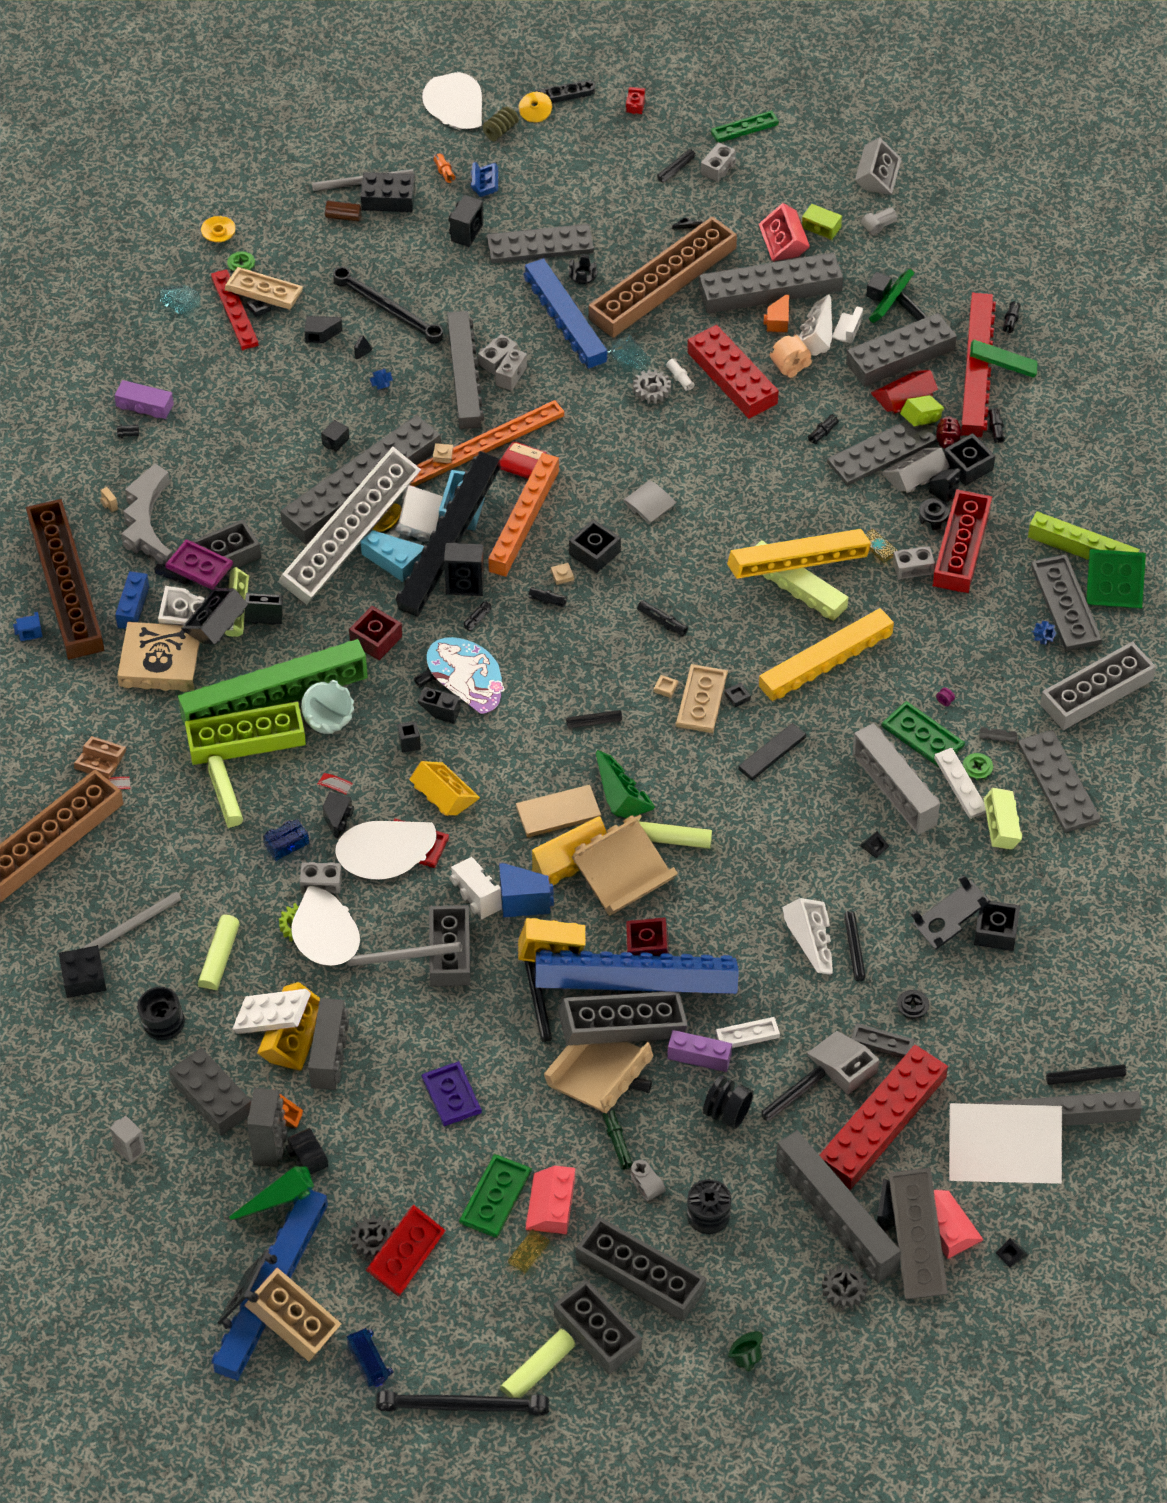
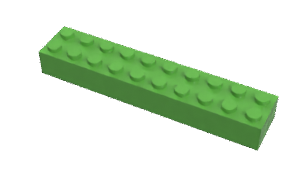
(276, 684)

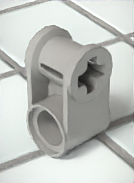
(646, 1180)

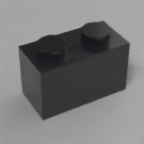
(264, 608)

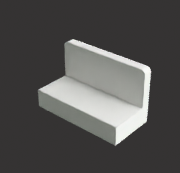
(848, 326)

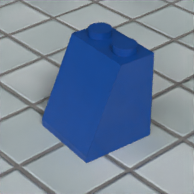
(524, 892)

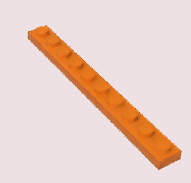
(491, 440)

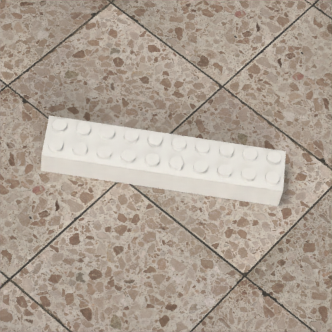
(349, 525)

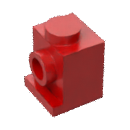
(635, 100)

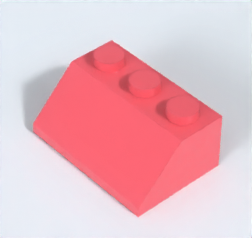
(784, 233)
(551, 1200)
(955, 1228)

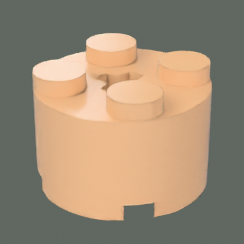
(791, 355)

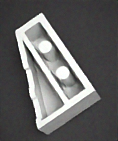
(476, 888)

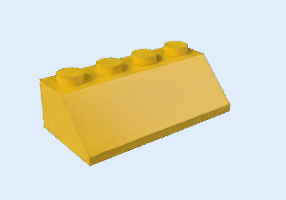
(555, 856)
(291, 1045)

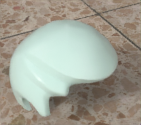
(327, 707)

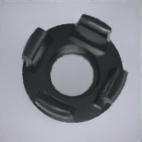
(583, 264)
(934, 518)

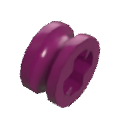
(945, 696)

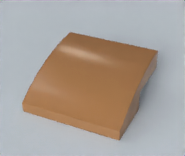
(100, 755)

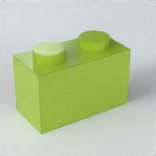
(821, 221)
(922, 410)

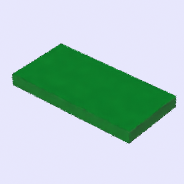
(921, 732)
(495, 1195)

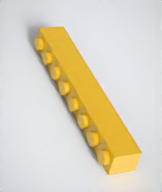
(798, 553)
(826, 654)

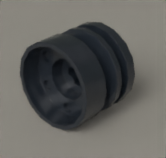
(161, 1013)
(727, 1101)
(708, 1206)

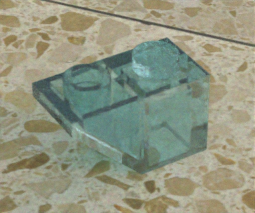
(180, 298)

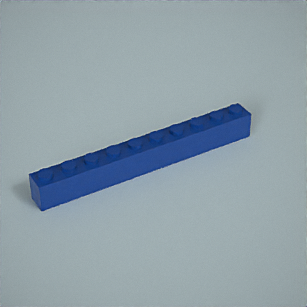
(289, 1248)

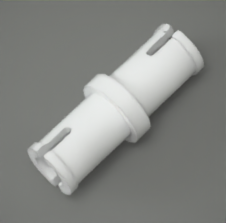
(680, 374)

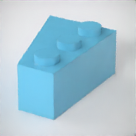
(391, 553)

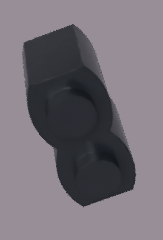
(307, 1151)

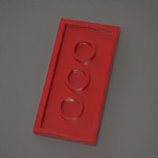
(405, 1250)

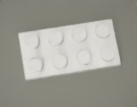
(271, 1011)

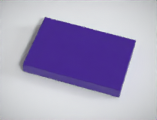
(451, 1093)

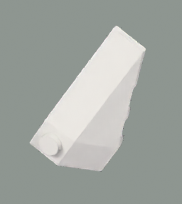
(818, 328)
(178, 606)
(808, 924)

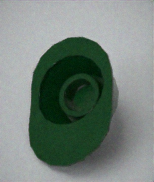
(747, 1350)

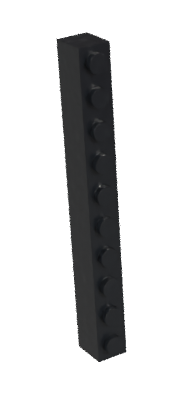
(449, 530)

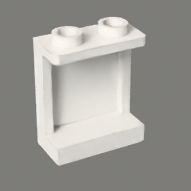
(419, 513)

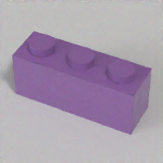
(144, 399)
(699, 1051)

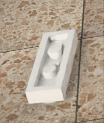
(749, 1032)

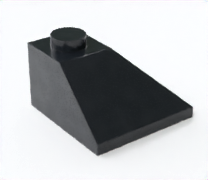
(886, 1212)

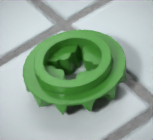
(247, 259)
(979, 760)

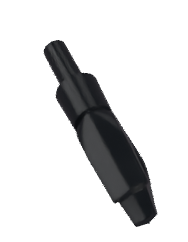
(686, 223)

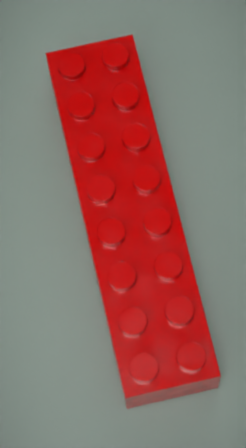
(884, 1115)

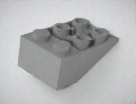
(845, 1061)

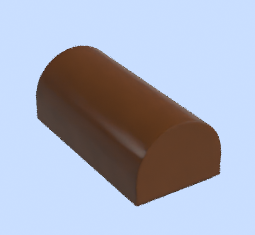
(343, 211)

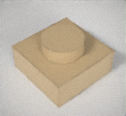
(443, 453)
(108, 500)
(562, 573)

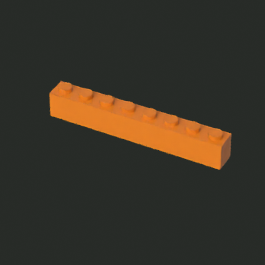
(523, 514)

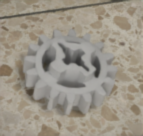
(652, 386)

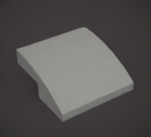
(649, 502)

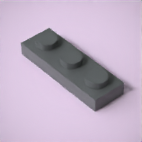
(882, 1040)

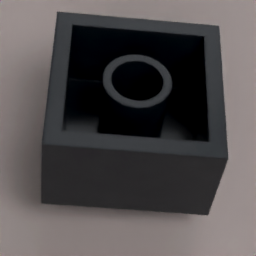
(466, 220)
(970, 458)
(594, 546)
(997, 925)
(82, 971)

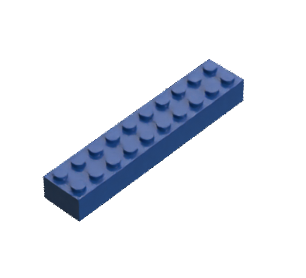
(636, 972)

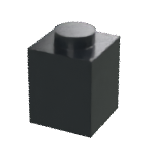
(878, 286)
(335, 436)
(409, 737)

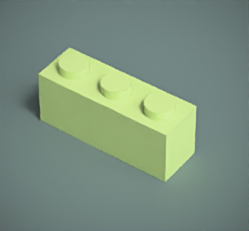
(1002, 818)

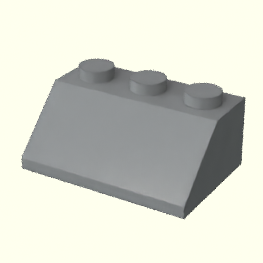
(878, 167)
(916, 469)

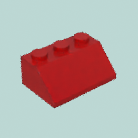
(913, 385)

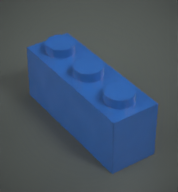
(132, 599)

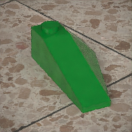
(620, 789)
(288, 1188)

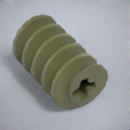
(500, 123)

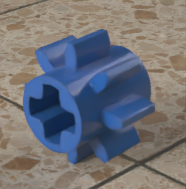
(381, 379)
(1044, 632)

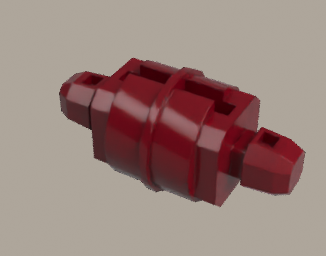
(948, 432)

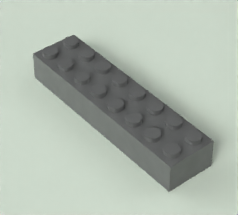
(770, 282)
(837, 1207)

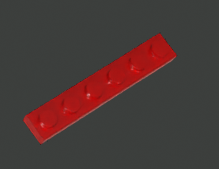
(234, 311)

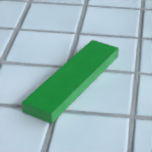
(744, 126)
(892, 294)
(1003, 358)

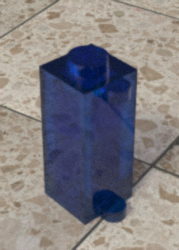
(368, 1357)

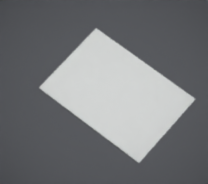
(1005, 1143)

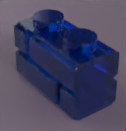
(286, 839)

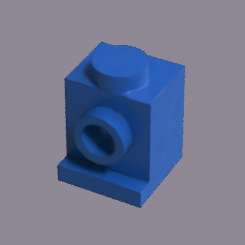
(28, 627)

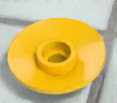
(535, 113)
(218, 229)
(389, 519)

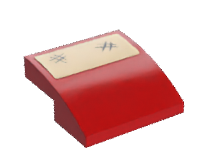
(520, 459)

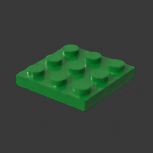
(1115, 578)

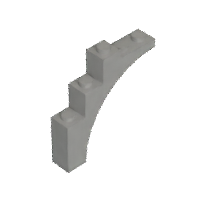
(142, 497)

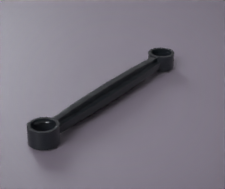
(387, 305)
(390, 1401)

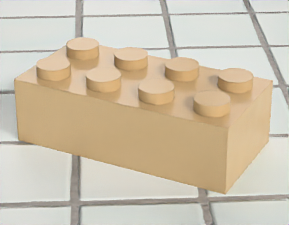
(293, 1314)

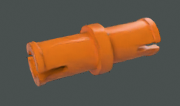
(444, 168)

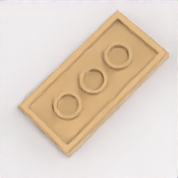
(263, 288)
(702, 698)
(558, 810)

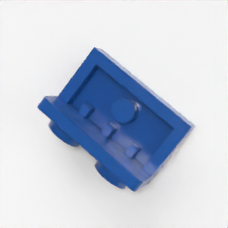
(484, 179)

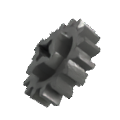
(373, 1235)
(834, 1289)

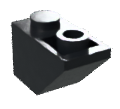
(321, 329)
(945, 484)
(440, 704)
(336, 811)

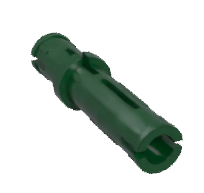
(615, 1131)

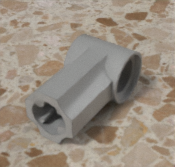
(876, 222)

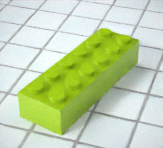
(245, 733)

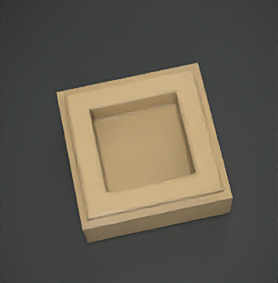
(665, 686)

